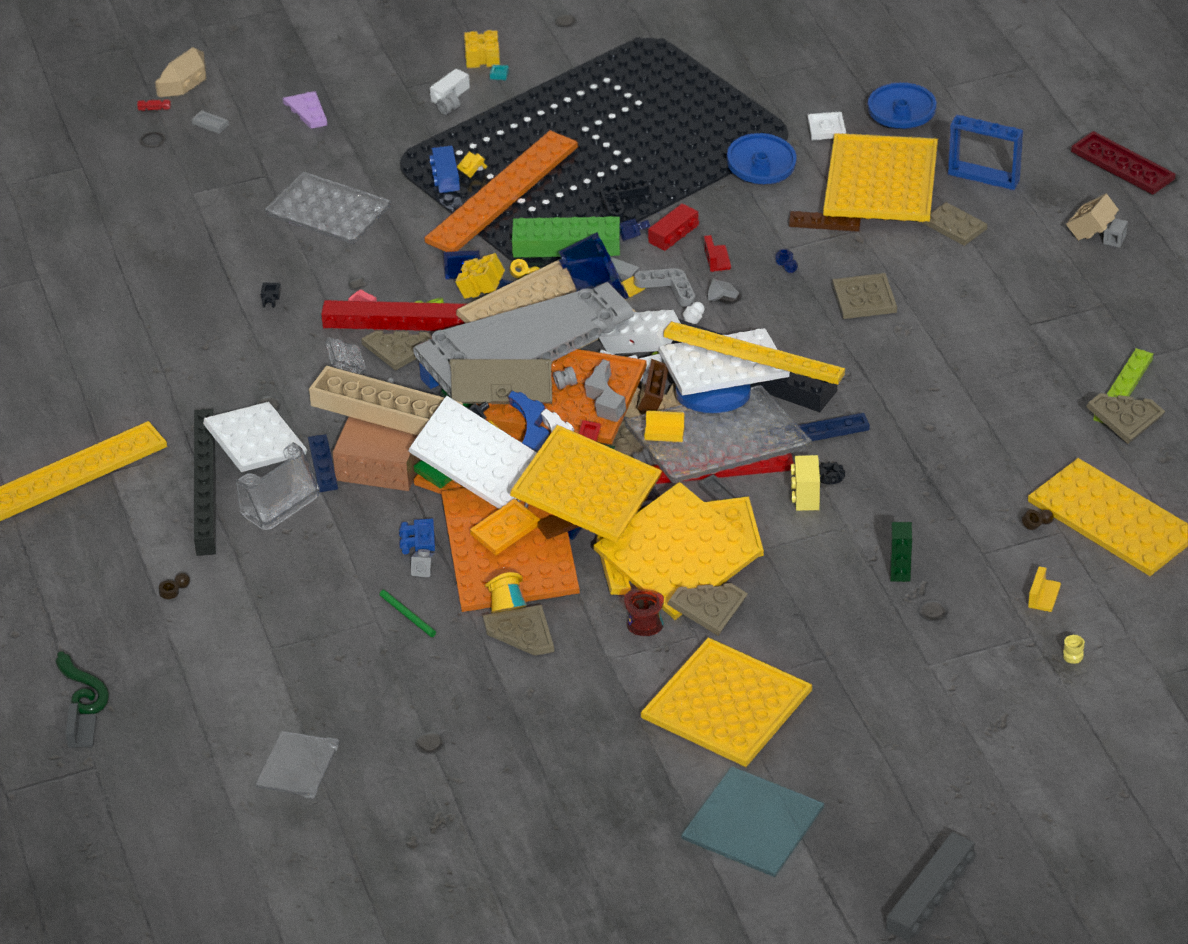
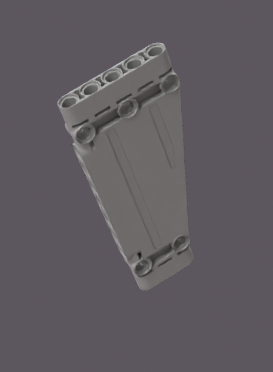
(529, 332)

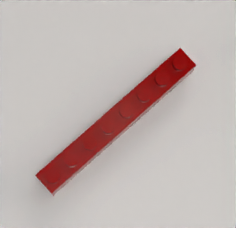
(390, 315)

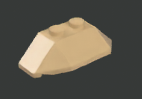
(182, 74)

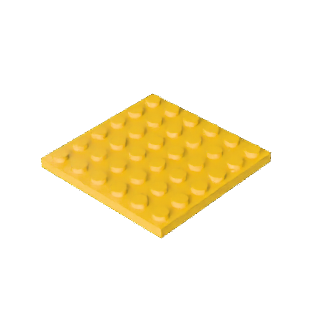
(586, 483)
(678, 545)
(726, 701)

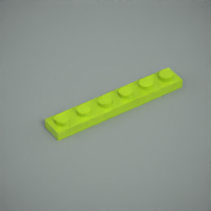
(1130, 375)

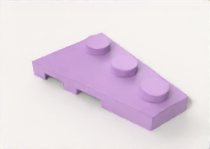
(308, 109)

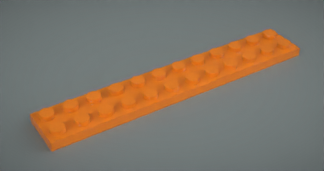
(501, 192)

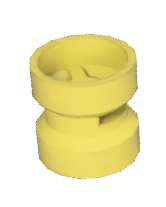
(1073, 649)

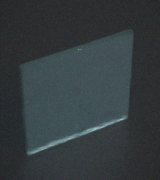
(753, 821)

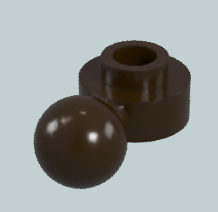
(1034, 519)
(170, 589)

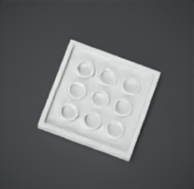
(252, 435)

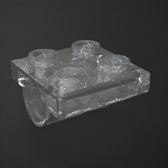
(345, 356)

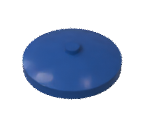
(902, 105)
(761, 158)
(716, 400)

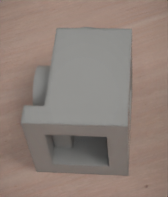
(1115, 233)

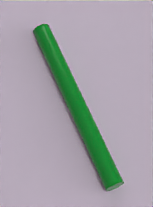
(407, 613)

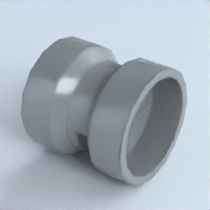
(449, 103)
(565, 378)

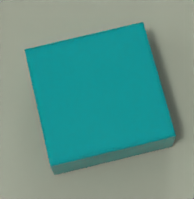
(499, 72)

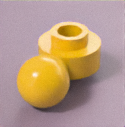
(521, 264)

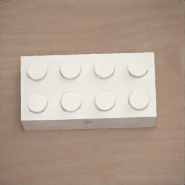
(640, 333)

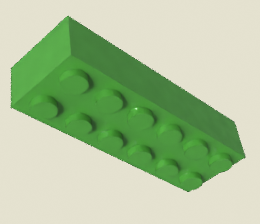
(550, 235)

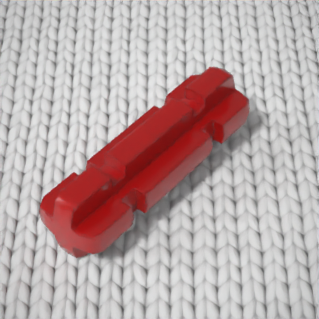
(154, 105)

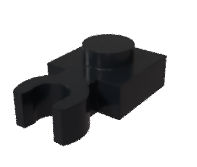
(270, 293)

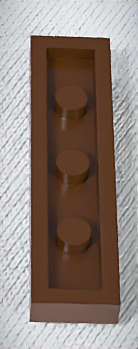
(818, 221)

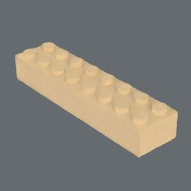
(373, 400)

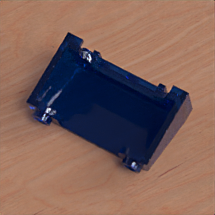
(591, 265)

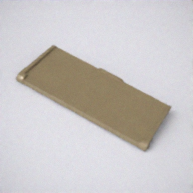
(496, 378)

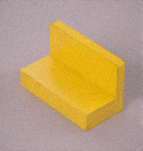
(664, 426)
(1043, 592)

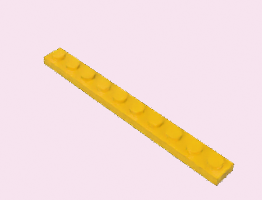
(754, 352)

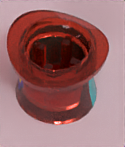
(644, 611)

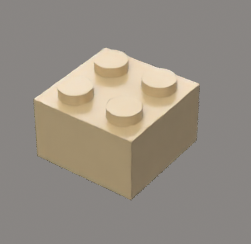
(1092, 217)

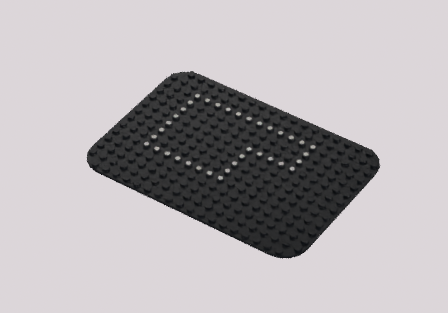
(634, 117)

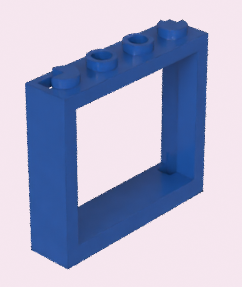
(982, 173)

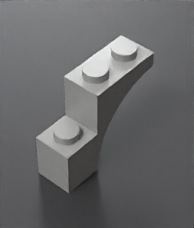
(607, 403)

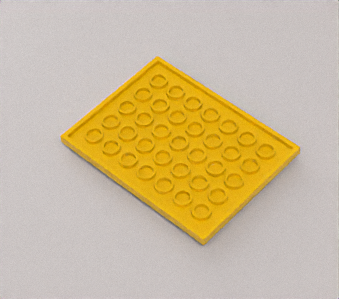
(881, 177)

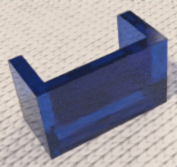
(454, 261)

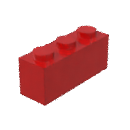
(673, 227)

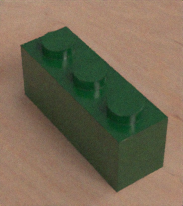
(901, 552)

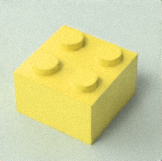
(806, 483)

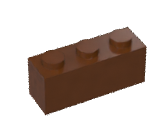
(653, 386)

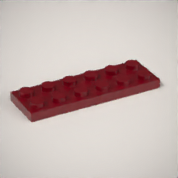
(1123, 162)

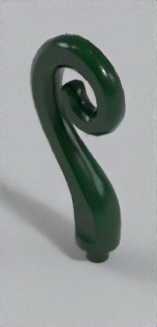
(70, 671)

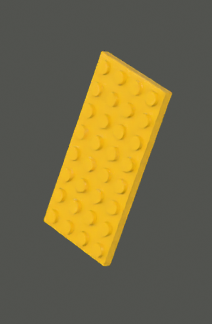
(1113, 516)

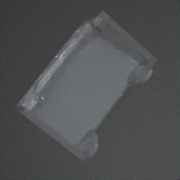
(280, 492)

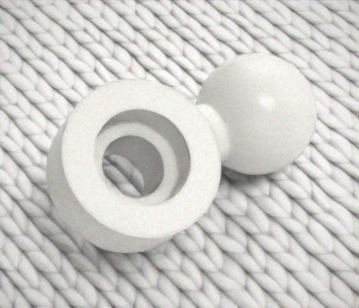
(694, 312)

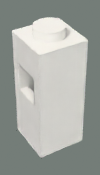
(454, 82)

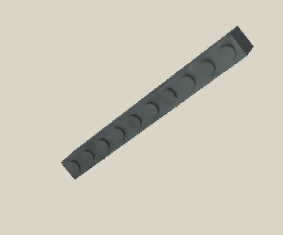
(204, 486)

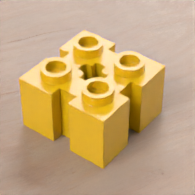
(481, 49)
(480, 276)

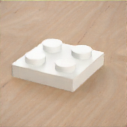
(825, 125)

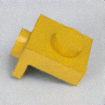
(471, 163)

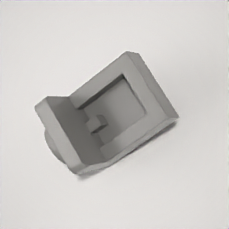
(421, 563)

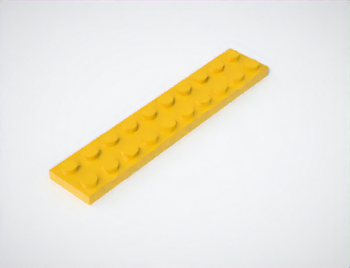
(79, 469)

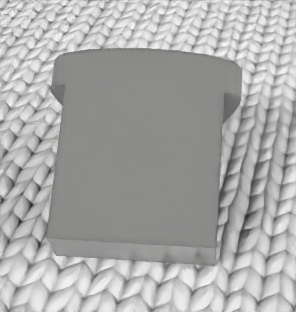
(719, 289)

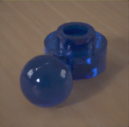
(785, 258)

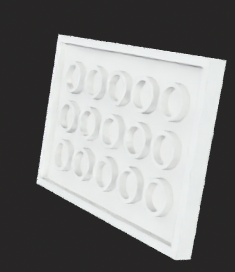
(707, 370)
(472, 452)

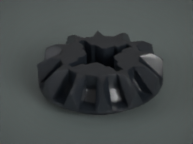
(833, 477)

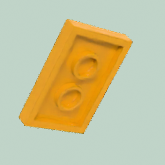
(505, 526)

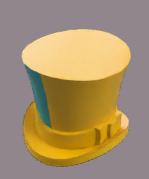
(506, 592)

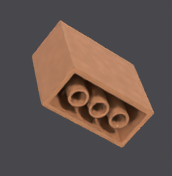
(374, 455)

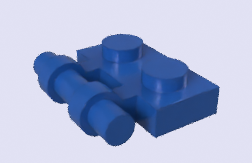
(424, 535)

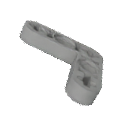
(671, 277)

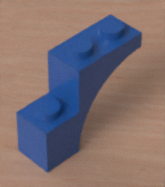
(531, 410)

